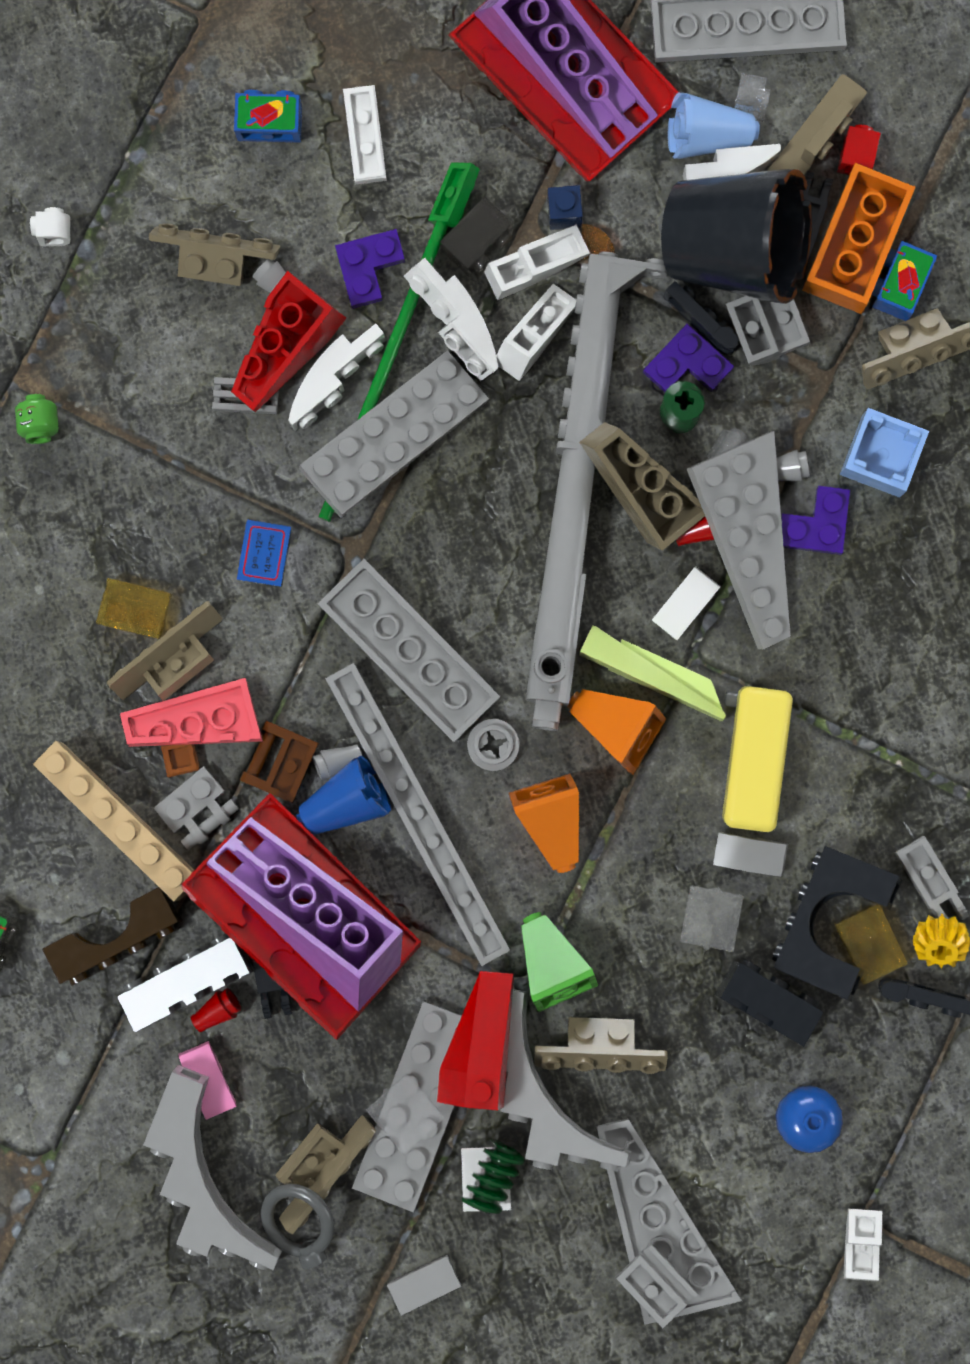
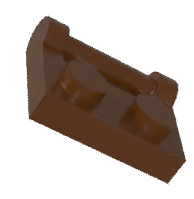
(288, 767)

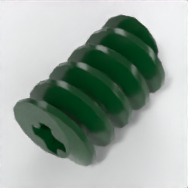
(688, 395)
(494, 1178)

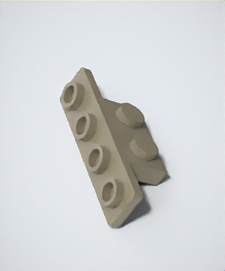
(826, 120)
(213, 256)
(914, 346)
(171, 659)
(600, 1045)
(319, 1164)

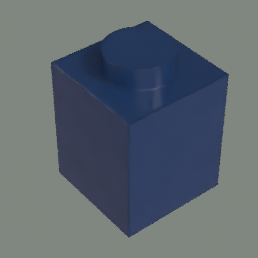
(564, 207)

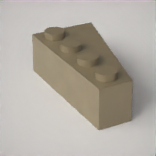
(645, 489)

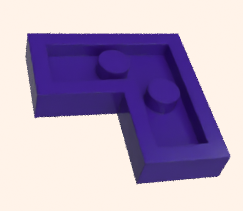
(361, 259)
(688, 353)
(825, 529)

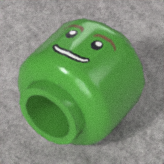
(36, 419)

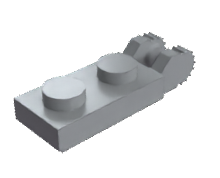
(930, 877)

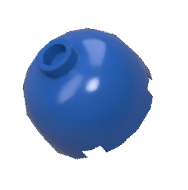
(809, 1119)

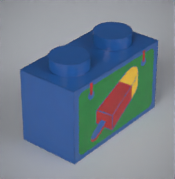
(268, 116)
(903, 281)

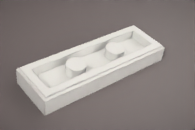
(364, 134)

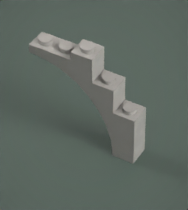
(551, 1129)
(210, 1220)

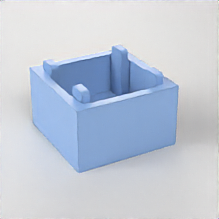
(884, 452)

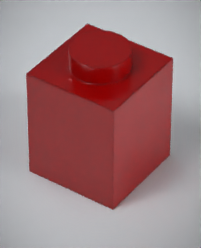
(858, 147)

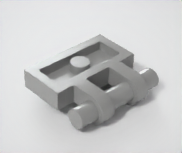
(189, 801)

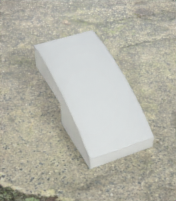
(686, 603)
(862, 1244)

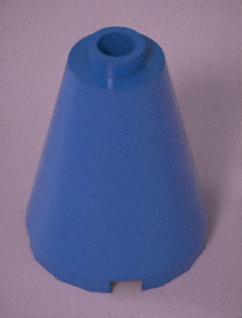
(345, 799)

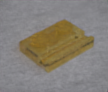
(133, 608)
(871, 943)

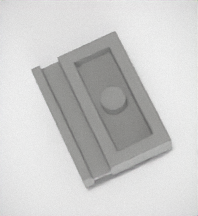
(656, 1285)

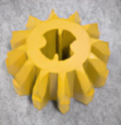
(941, 941)

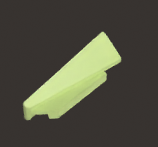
(653, 672)

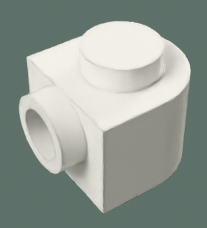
(51, 227)

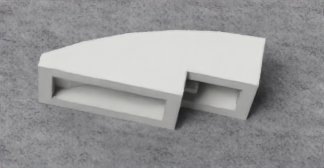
(734, 161)
(536, 262)

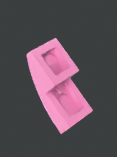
(217, 1095)

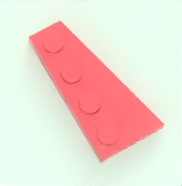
(202, 717)

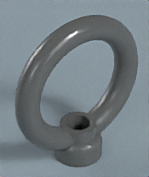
(311, 1251)

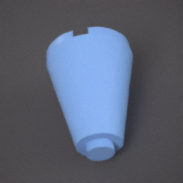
(705, 126)

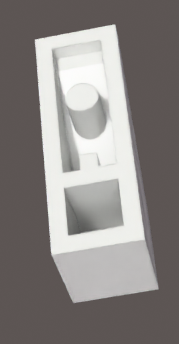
(535, 332)

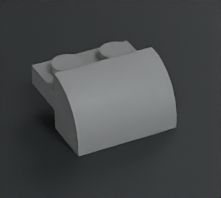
(767, 328)

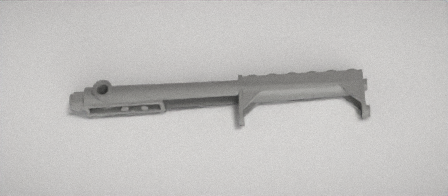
(586, 401)

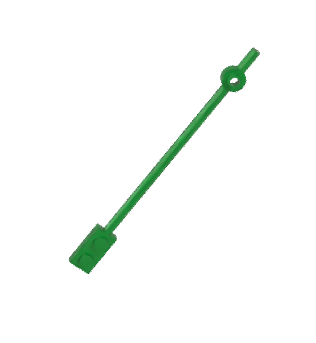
(445, 213)

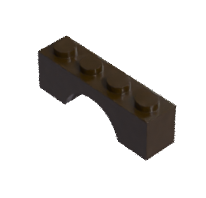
(75, 955)

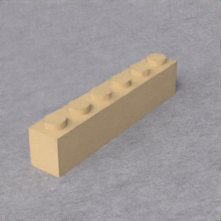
(115, 819)

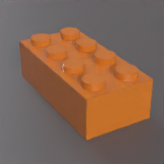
(858, 238)

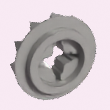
(499, 730)

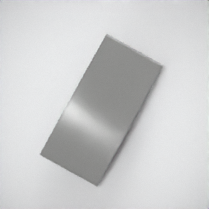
(750, 854)

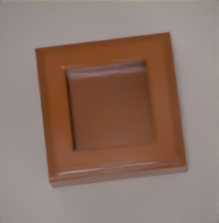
(180, 759)

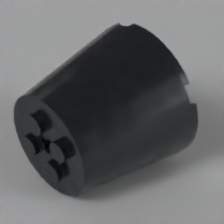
(739, 233)

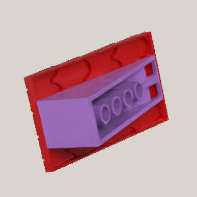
(567, 75)
(301, 916)

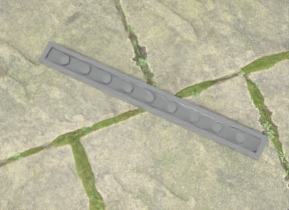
(417, 814)

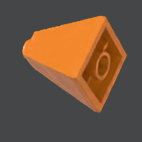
(619, 723)
(551, 819)

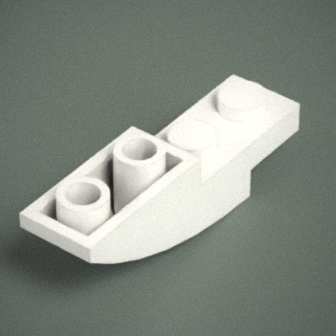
(464, 327)
(322, 382)

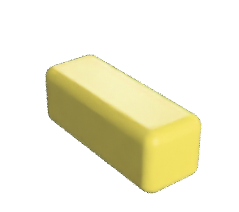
(757, 759)

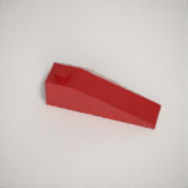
(289, 335)
(478, 1053)

